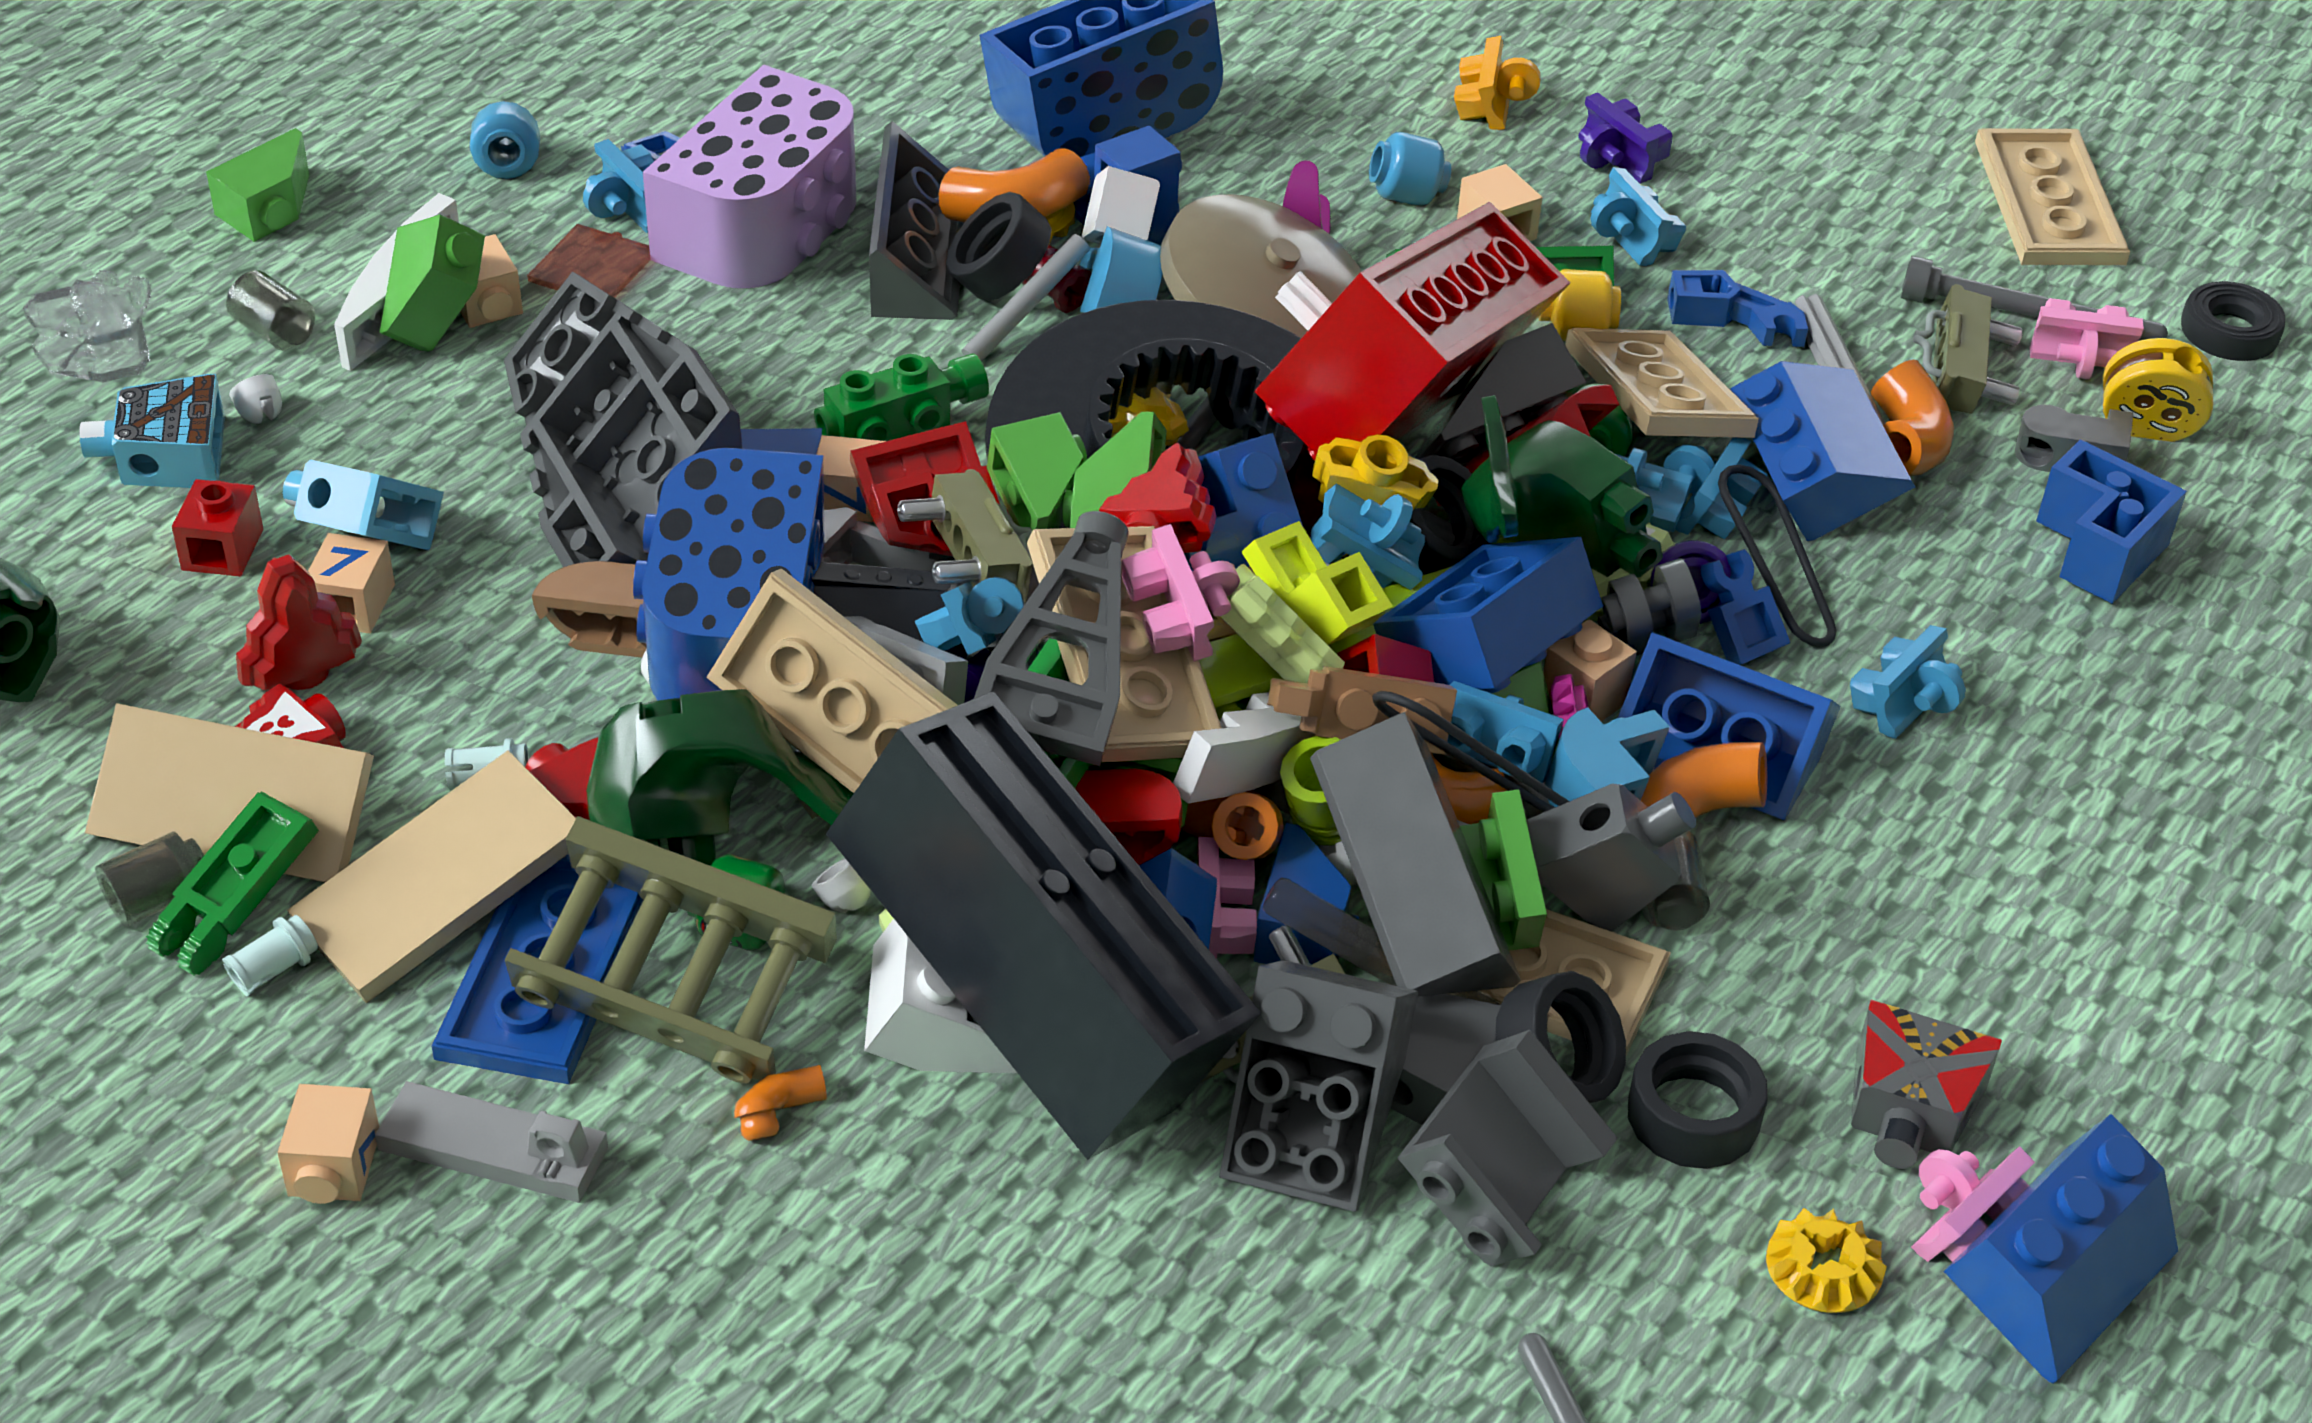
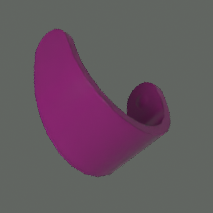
(1304, 198)

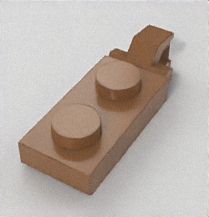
(1341, 702)

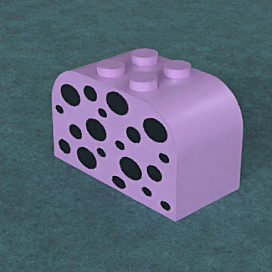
(754, 182)

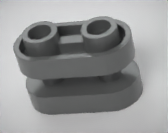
(1669, 604)

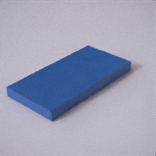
(498, 1028)

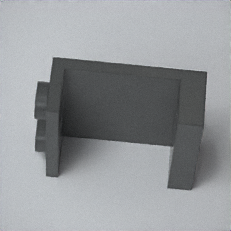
(1503, 1145)

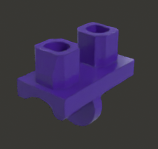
(1618, 138)

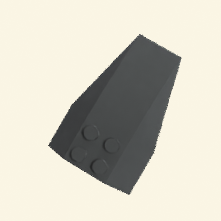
(608, 419)

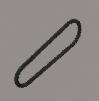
(1760, 563)
(1380, 699)

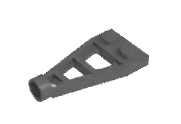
(1058, 713)

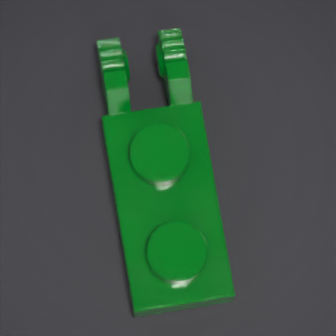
(230, 882)

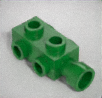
(901, 399)

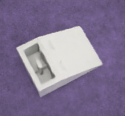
(918, 1017)

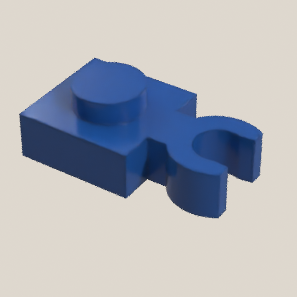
(1747, 617)

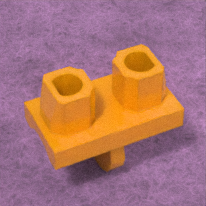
(1491, 84)

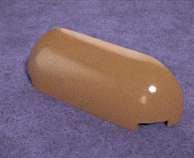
(592, 606)

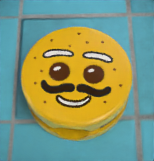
(2163, 386)

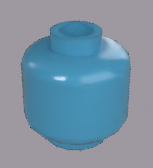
(504, 140)
(1409, 168)

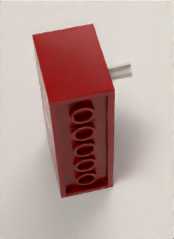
(1407, 331)

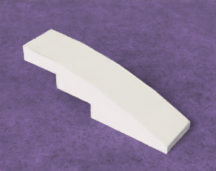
(362, 311)
(1240, 754)

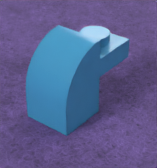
(1121, 270)
(1605, 754)

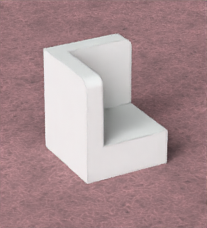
(1120, 202)

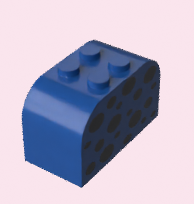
(1104, 70)
(711, 547)

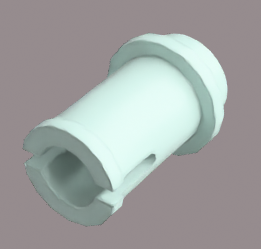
(479, 758)
(271, 954)

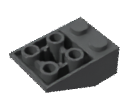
(1527, 380)
(1316, 1082)

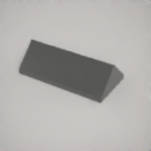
(910, 235)
(1413, 862)

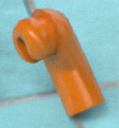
(775, 1093)

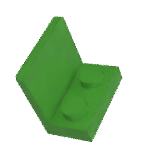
(1509, 870)

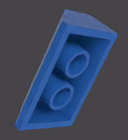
(1822, 444)
(1497, 610)
(1724, 702)
(2072, 1248)

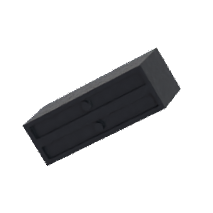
(1040, 922)

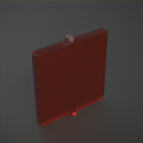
(595, 255)

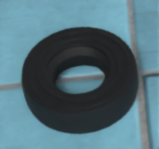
(2227, 340)

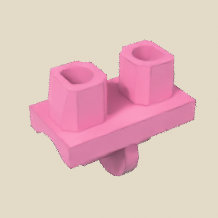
(2082, 336)
(1186, 616)
(1232, 928)
(1954, 1184)

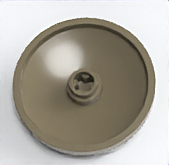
(1244, 250)

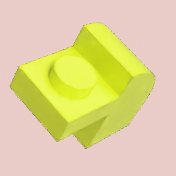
(1328, 598)

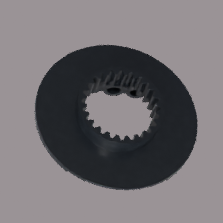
(1129, 348)

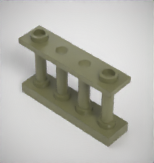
(665, 885)

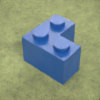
(1144, 154)
(1248, 496)
(2112, 514)

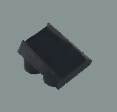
(880, 594)

